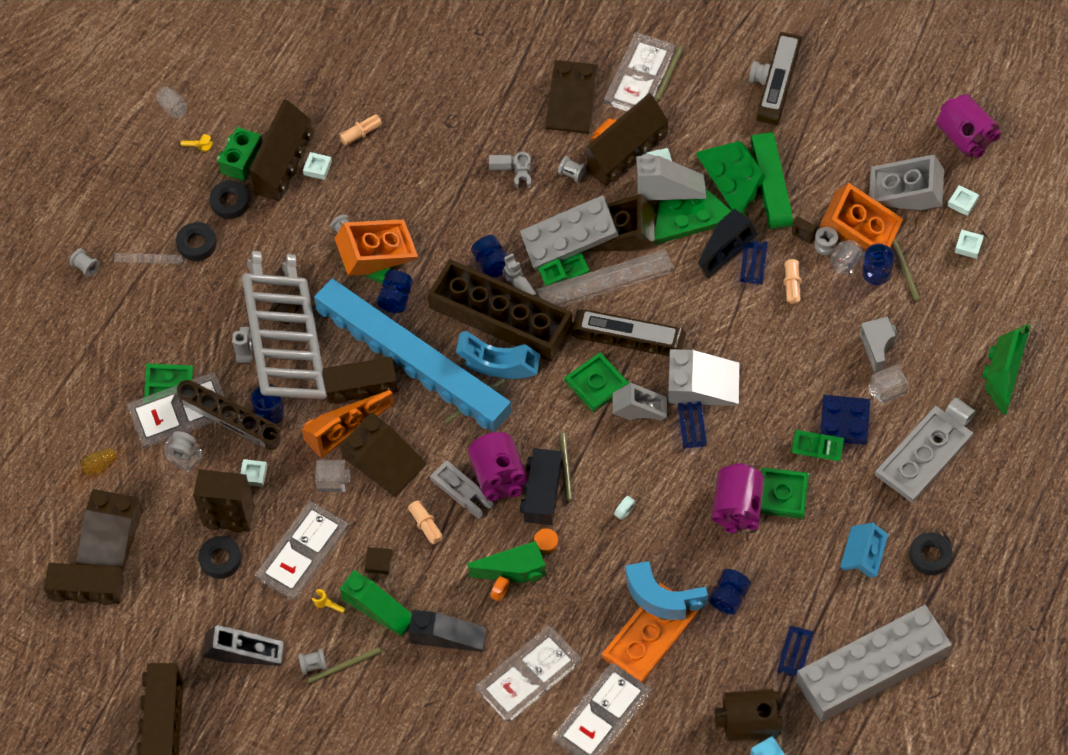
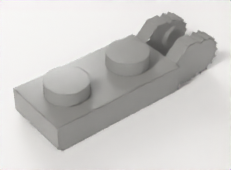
(460, 488)

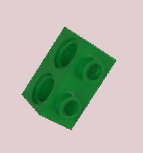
(238, 152)

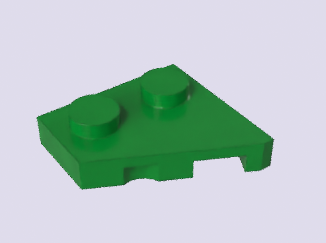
(164, 376)

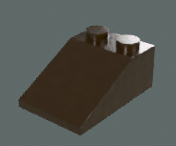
(572, 96)
(634, 225)
(382, 454)
(108, 529)

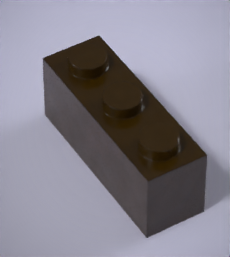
(359, 380)
(84, 583)

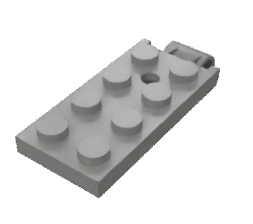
(921, 459)

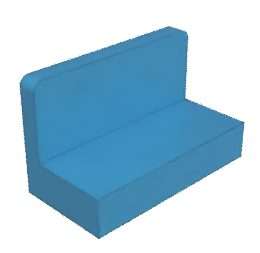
(864, 549)

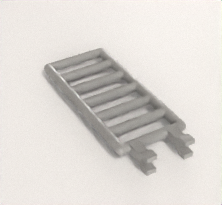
(260, 353)

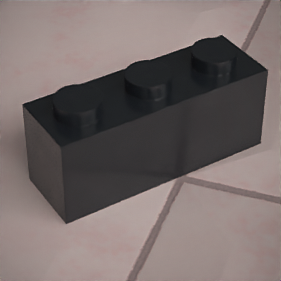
(541, 486)

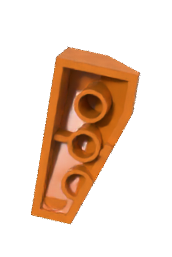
(334, 427)

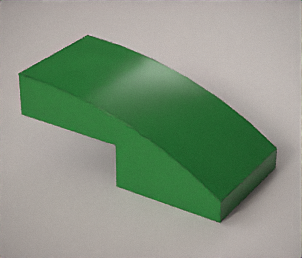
(560, 271)
(817, 445)

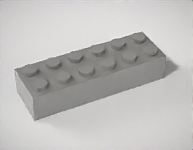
(873, 663)

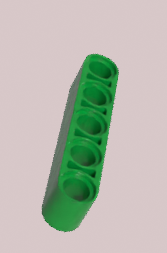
(773, 186)

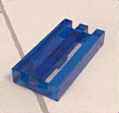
(755, 246)
(690, 407)
(791, 670)

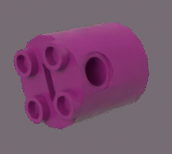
(967, 125)
(497, 466)
(738, 497)

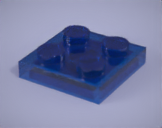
(845, 418)

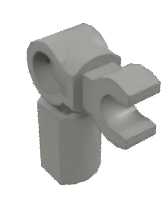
(520, 162)
(514, 276)
(242, 345)

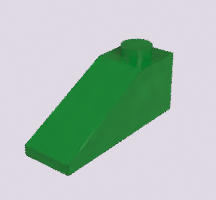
(516, 564)
(375, 603)

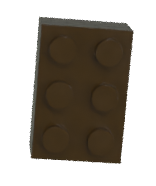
(224, 500)

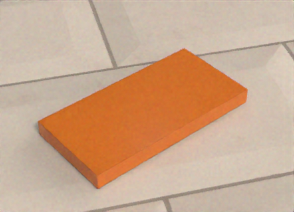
(645, 641)

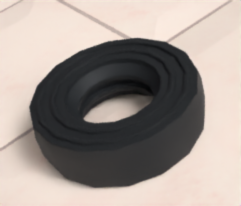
(232, 211)
(201, 252)
(220, 543)
(930, 567)

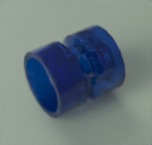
(489, 255)
(878, 264)
(395, 291)
(267, 406)
(731, 590)

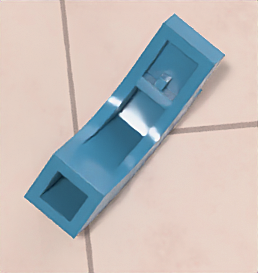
(497, 362)
(658, 600)

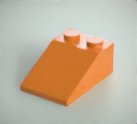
(860, 218)
(374, 245)

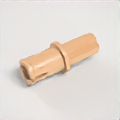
(360, 129)
(792, 281)
(425, 522)

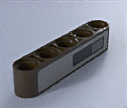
(779, 78)
(627, 332)
(222, 405)

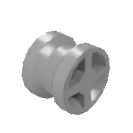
(759, 73)
(823, 246)
(181, 445)

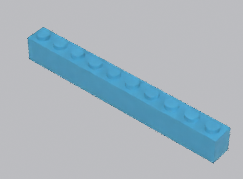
(413, 355)

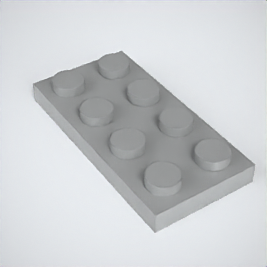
(569, 233)

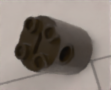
(741, 716)

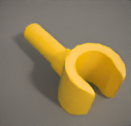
(203, 144)
(324, 601)

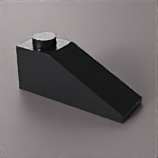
(726, 241)
(445, 631)
(241, 647)

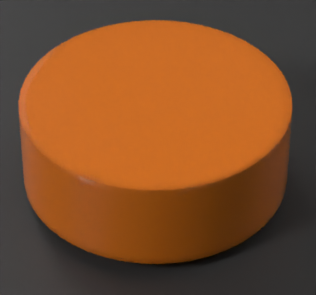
(546, 540)
(500, 588)

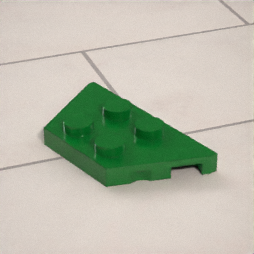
(733, 173)
(687, 217)

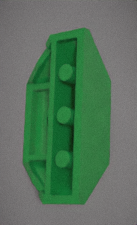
(1004, 366)

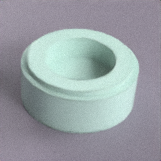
(624, 508)

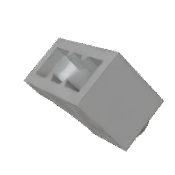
(877, 339)
(637, 402)

